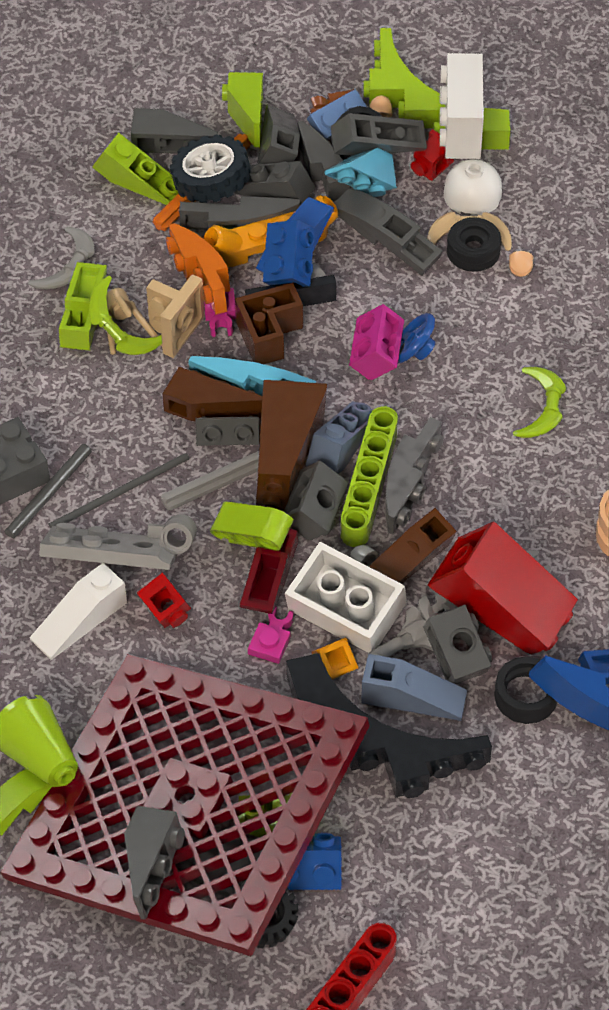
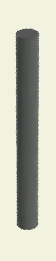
(48, 491)

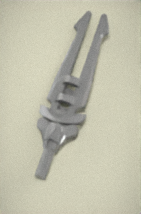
(412, 632)

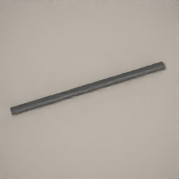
(121, 490)

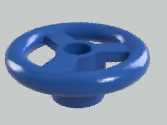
(417, 342)

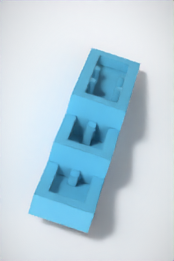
(242, 373)

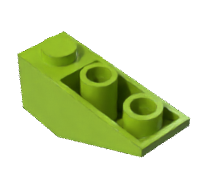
(134, 170)

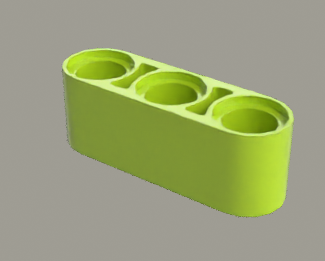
(252, 525)

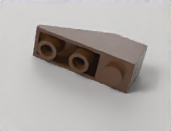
(196, 395)
(415, 547)

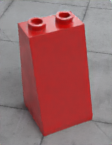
(504, 588)

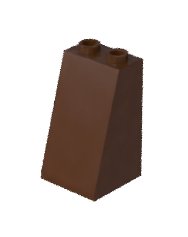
(288, 423)

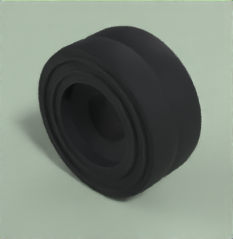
(473, 258)

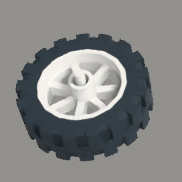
(202, 172)

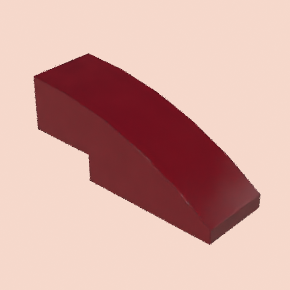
(269, 575)

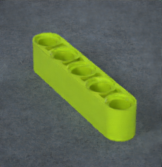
(369, 476)

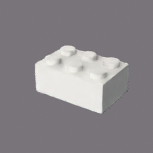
(463, 106)
(346, 597)

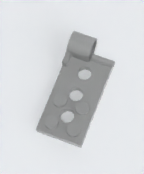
(96, 544)

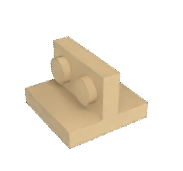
(175, 312)

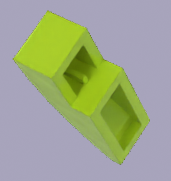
(76, 327)

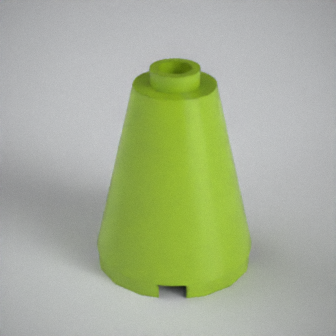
(36, 740)

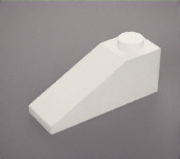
(80, 611)

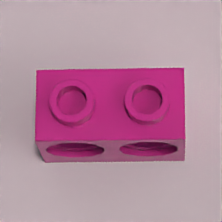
(376, 342)

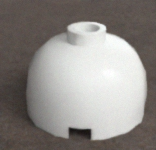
(473, 187)

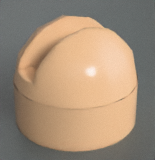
(382, 105)
(521, 263)

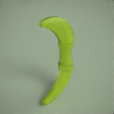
(100, 316)
(551, 416)

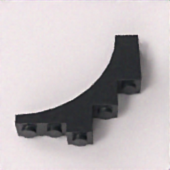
(406, 756)

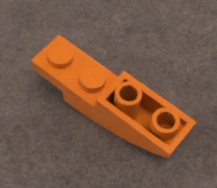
(199, 258)

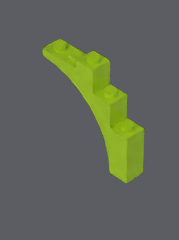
(420, 102)

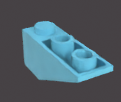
(367, 172)

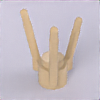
(121, 308)

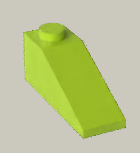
(245, 102)

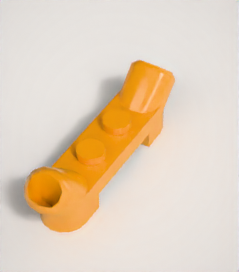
(250, 239)

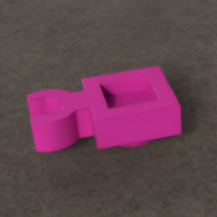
(222, 319)
(272, 639)

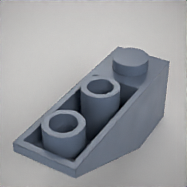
(340, 437)
(408, 688)

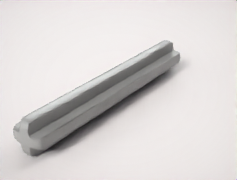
(210, 482)

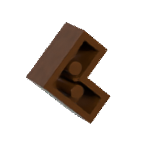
(265, 318)

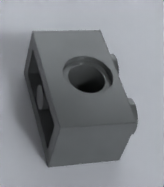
(315, 500)
(455, 664)

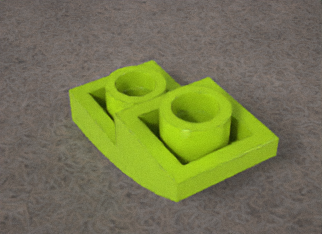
(20, 792)

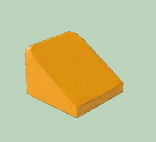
(337, 658)

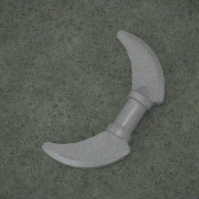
(84, 250)

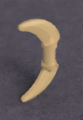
(445, 222)

